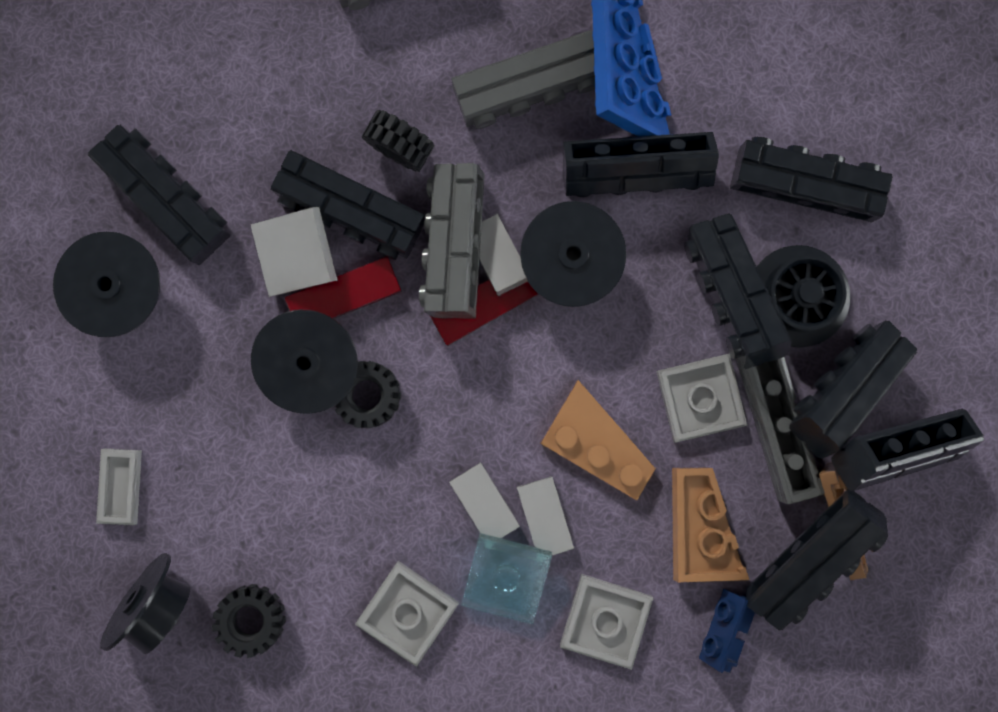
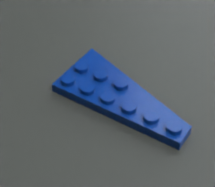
(627, 69)

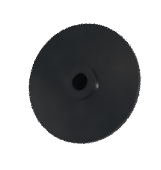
(573, 254)
(106, 284)
(807, 292)
(304, 361)
(147, 609)

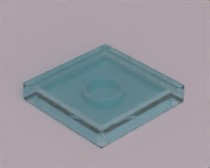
(506, 578)

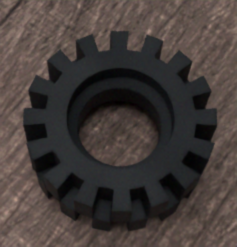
(398, 140)
(384, 409)
(236, 639)

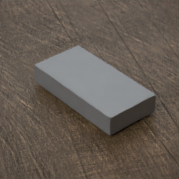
(500, 256)
(119, 486)
(484, 502)
(545, 516)

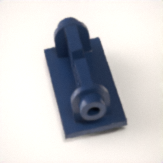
(721, 646)

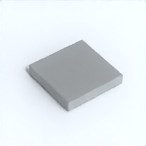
(293, 251)
(701, 398)
(407, 613)
(606, 621)

